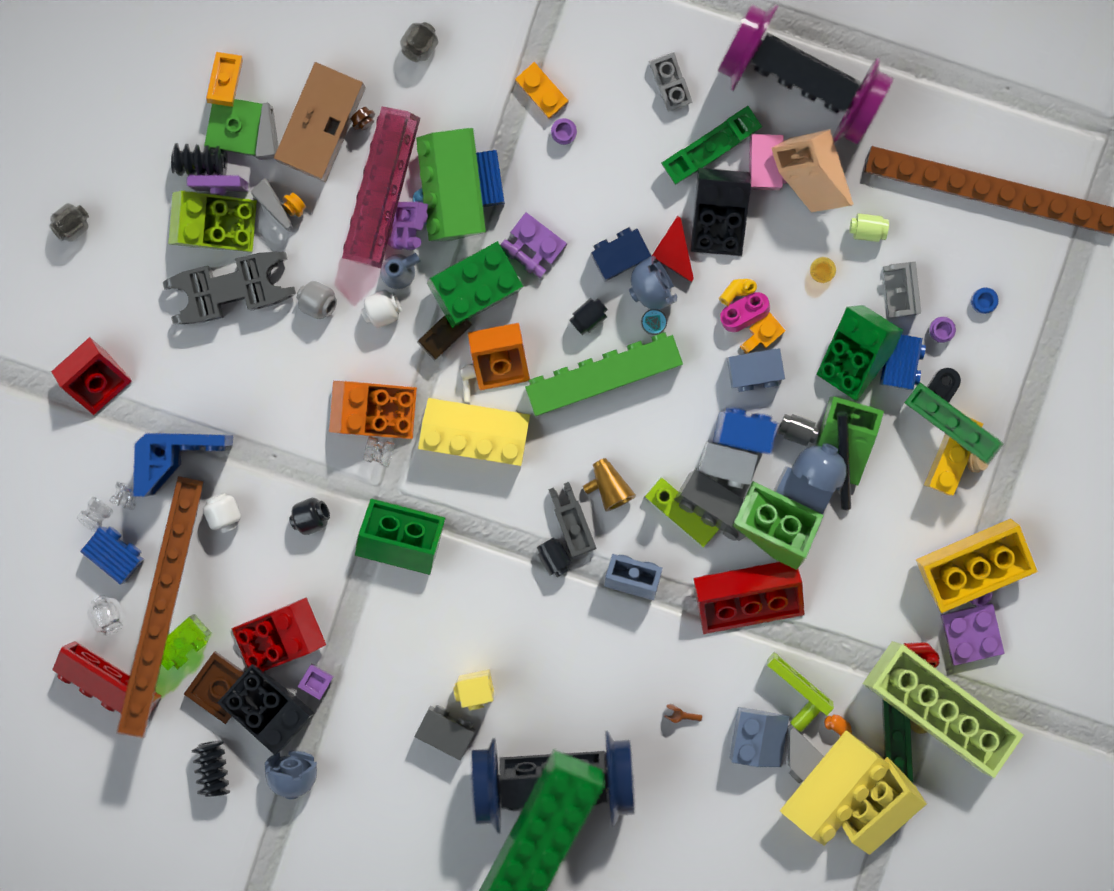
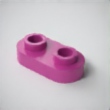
(746, 312)

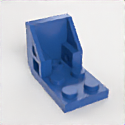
(154, 469)

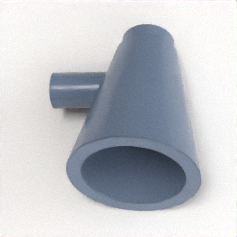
(405, 274)

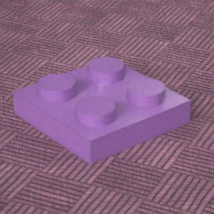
(972, 634)

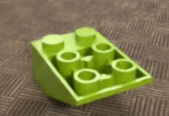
(212, 221)

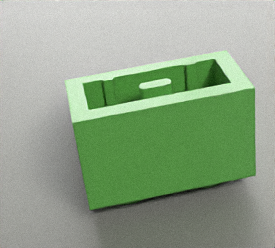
(862, 431)

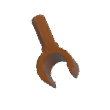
(678, 715)

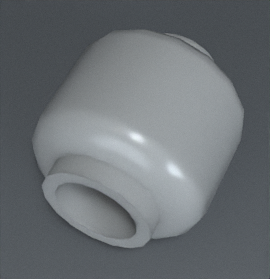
(316, 300)

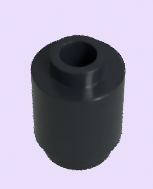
(588, 316)
(554, 557)

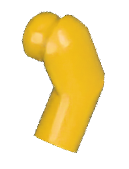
(737, 287)

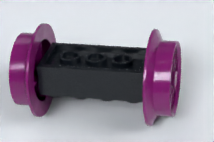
(814, 77)

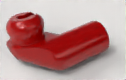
(924, 651)

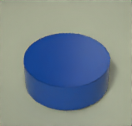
(984, 300)

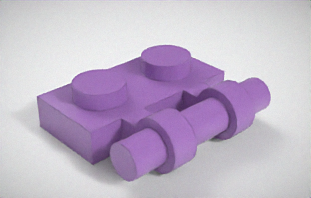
(407, 220)
(537, 238)

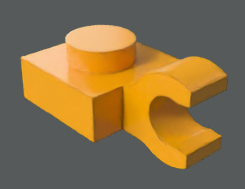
(764, 332)

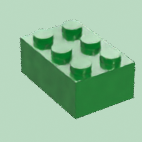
(475, 284)

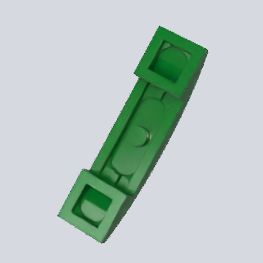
(712, 145)

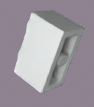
(728, 464)

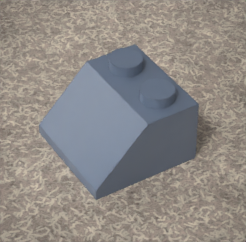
(758, 738)

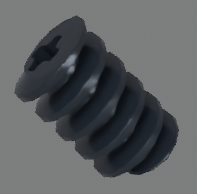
(198, 161)
(211, 769)

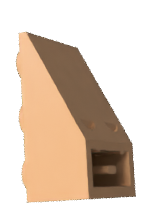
(813, 170)

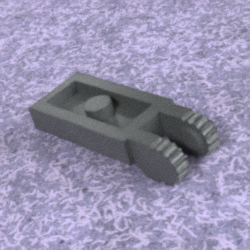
(573, 523)

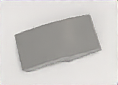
(670, 81)

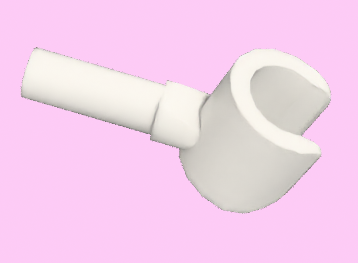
(467, 372)

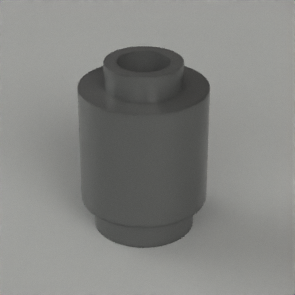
(798, 429)

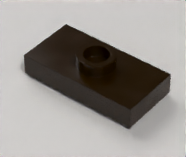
(441, 337)

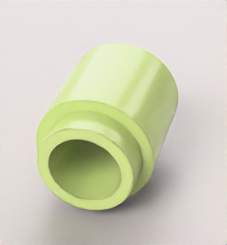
(869, 227)

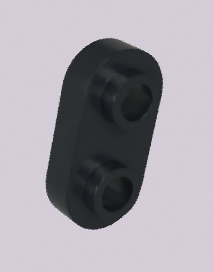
(943, 391)

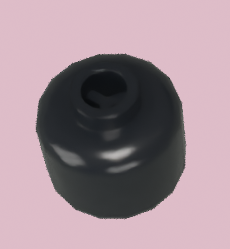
(309, 516)

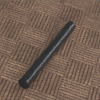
(843, 447)

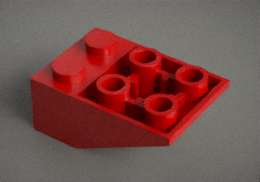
(279, 636)

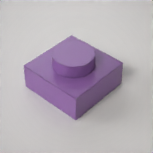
(315, 681)

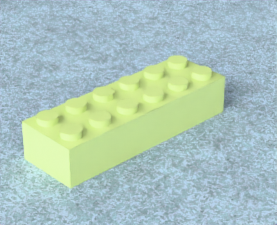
(943, 709)

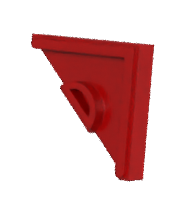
(673, 251)

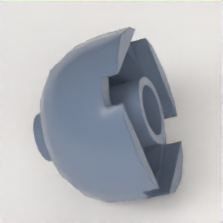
(651, 285)
(822, 467)
(291, 774)

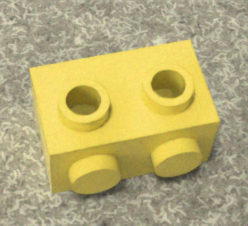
(474, 689)

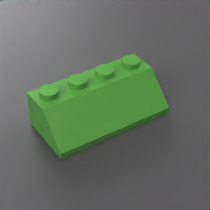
(451, 184)

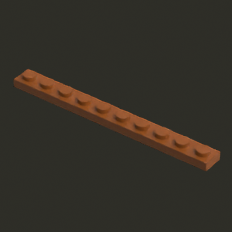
(990, 190)
(160, 607)

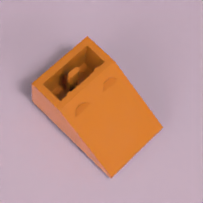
(372, 409)

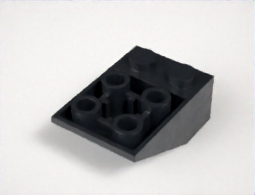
(720, 211)
(265, 709)

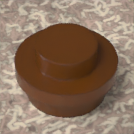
(362, 118)

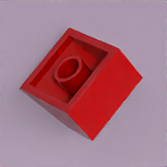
(91, 376)

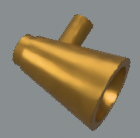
(612, 487)

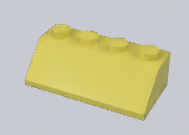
(474, 431)
(835, 788)

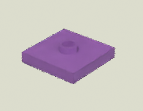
(217, 183)

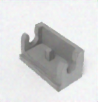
(902, 289)

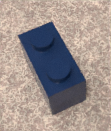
(620, 254)

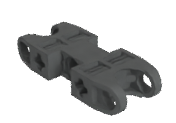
(210, 292)

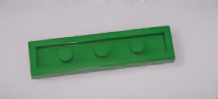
(954, 423)

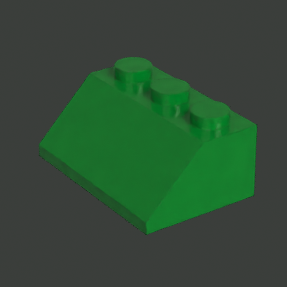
(399, 536)

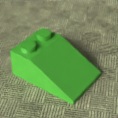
(778, 524)

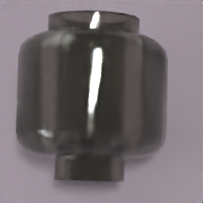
(419, 41)
(69, 222)

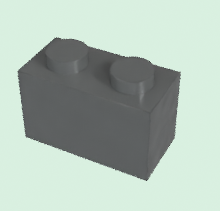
(445, 732)

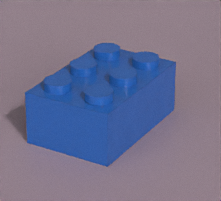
(745, 432)

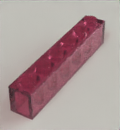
(381, 187)

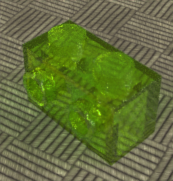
(187, 636)

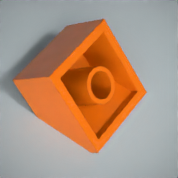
(498, 356)

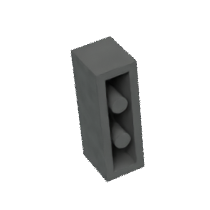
(711, 502)

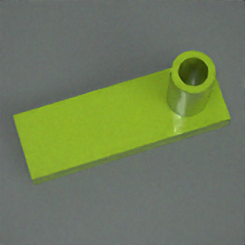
(663, 496)
(817, 700)

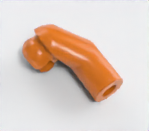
(837, 724)

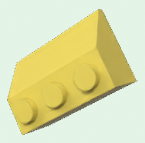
(884, 810)

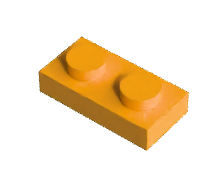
(224, 79)
(541, 90)

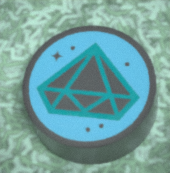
(654, 322)

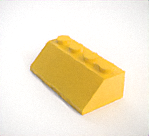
(977, 565)

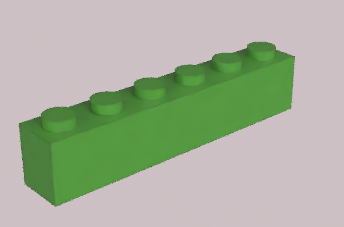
(604, 375)

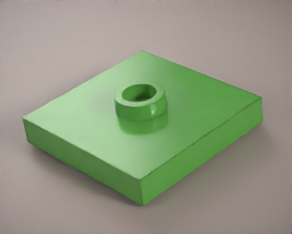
(234, 127)

